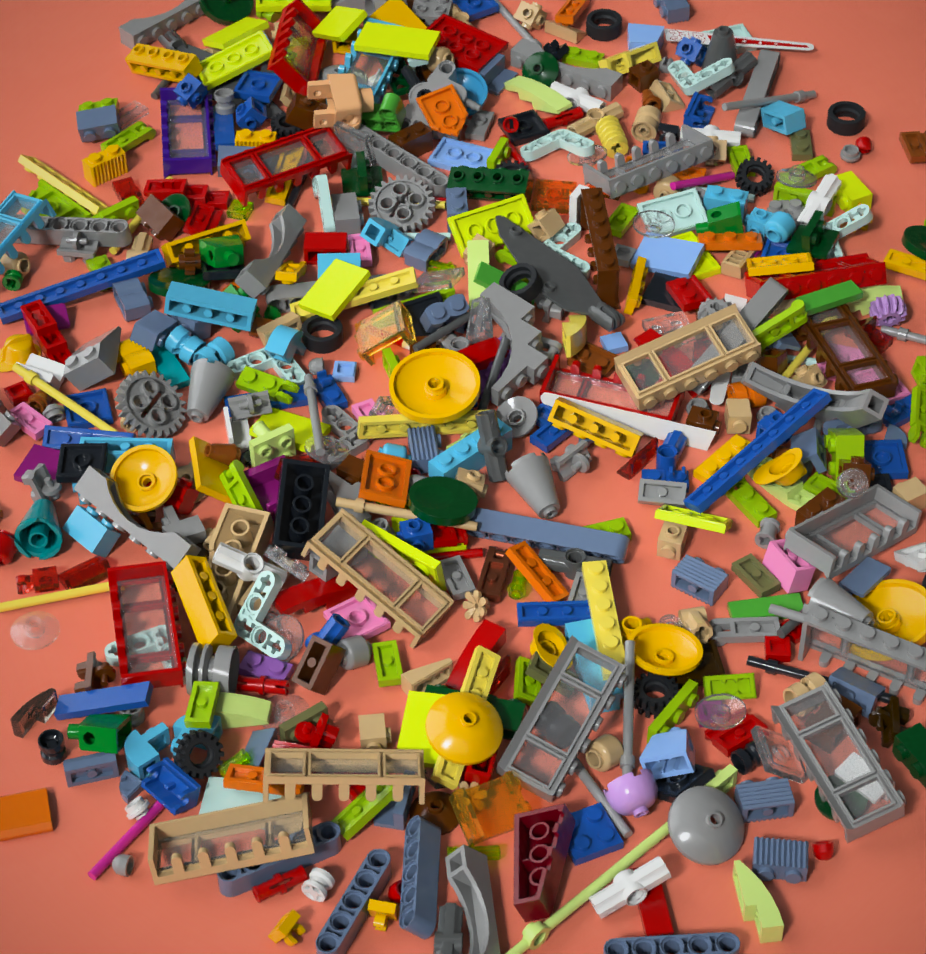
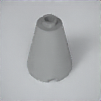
(207, 388)
(534, 482)
(833, 597)

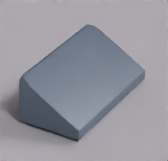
(258, 742)

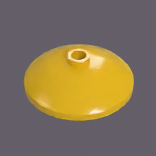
(139, 467)
(666, 649)
(457, 739)

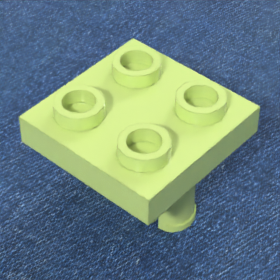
(271, 443)

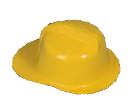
(17, 349)
(782, 470)
(548, 643)

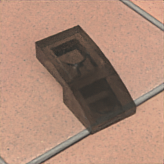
(38, 708)

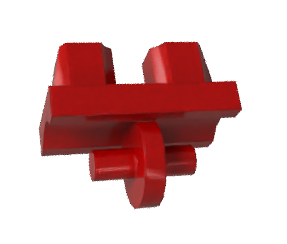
(321, 736)

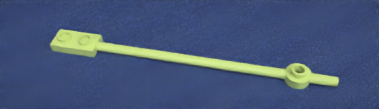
(536, 933)

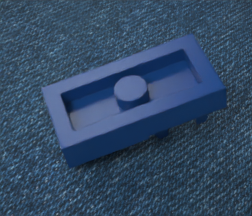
(328, 391)
(898, 413)
(667, 475)

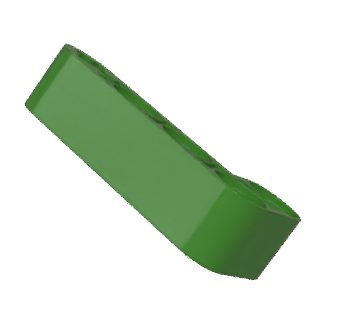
(387, 115)

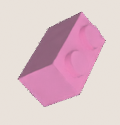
(787, 567)

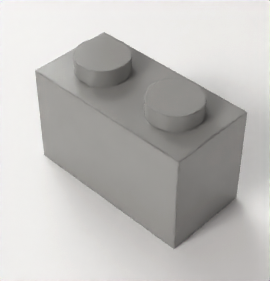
(347, 213)

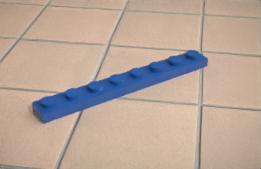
(85, 284)
(757, 450)

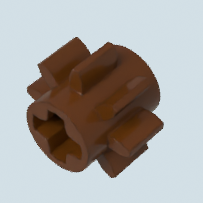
(189, 261)

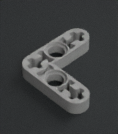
(349, 436)

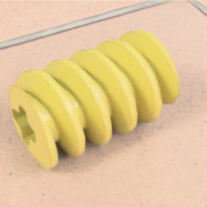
(612, 135)

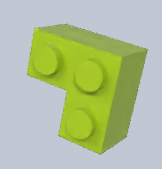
(843, 444)

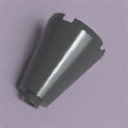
(721, 46)

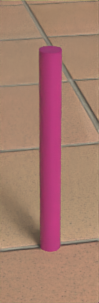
(702, 180)
(125, 840)

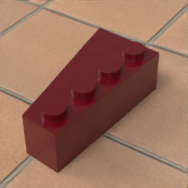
(539, 858)

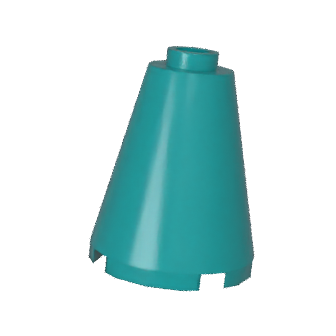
(39, 531)

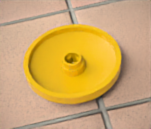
(434, 386)
(898, 609)

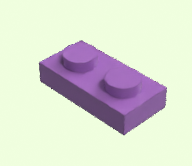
(257, 664)

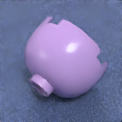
(632, 793)

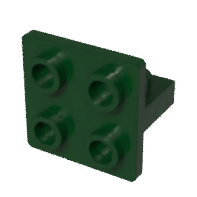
(361, 179)
(813, 238)

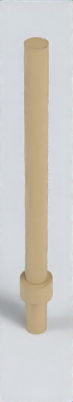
(360, 505)

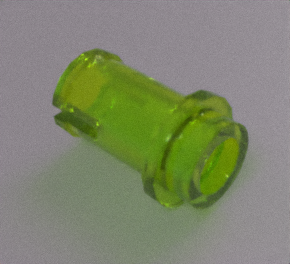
(440, 265)
(517, 589)
(239, 758)

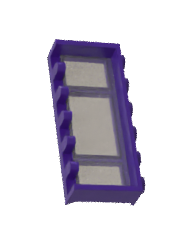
(186, 135)

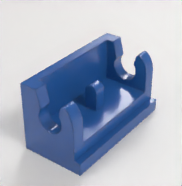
(698, 113)
(171, 786)

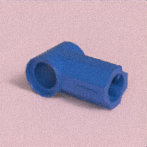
(670, 450)
(333, 629)

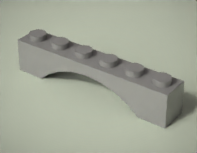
(149, 29)
(598, 82)
(259, 273)
(103, 493)
(471, 882)

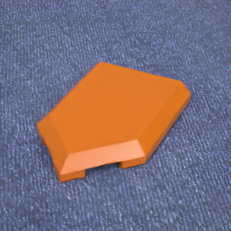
(443, 110)
(25, 814)

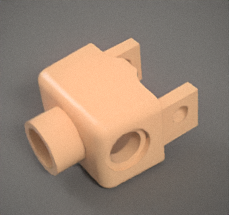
(343, 98)

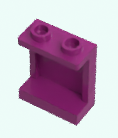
(264, 484)

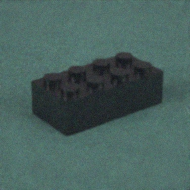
(300, 505)

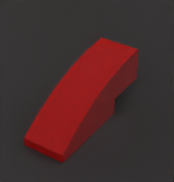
(487, 635)

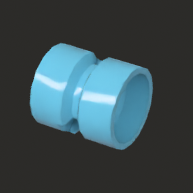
(184, 344)
(217, 349)

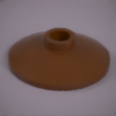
(442, 817)

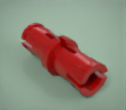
(563, 118)
(263, 685)
(263, 890)

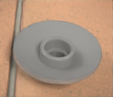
(515, 409)

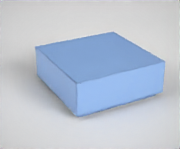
(614, 343)
(344, 371)

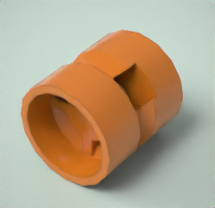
(739, 391)

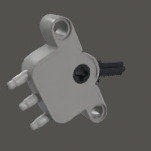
(442, 76)

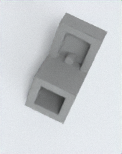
(189, 527)

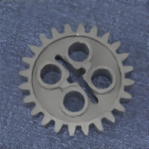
(403, 204)
(139, 391)

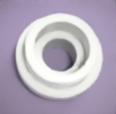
(137, 808)

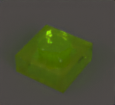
(238, 212)

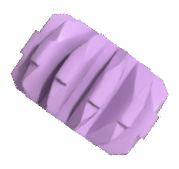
(889, 310)

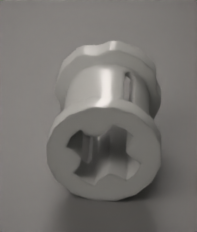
(768, 529)

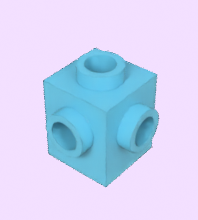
(756, 221)

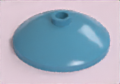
(474, 85)

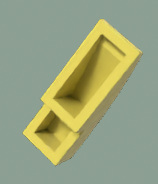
(624, 60)
(574, 334)

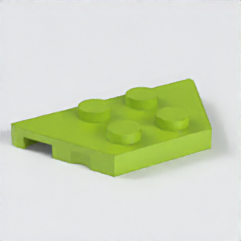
(60, 203)

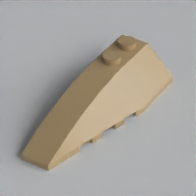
(246, 531)

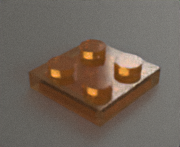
(552, 194)

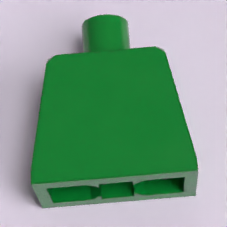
(722, 219)
(225, 251)
(102, 732)

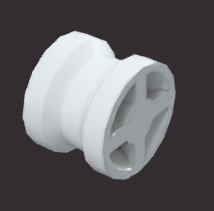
(318, 884)

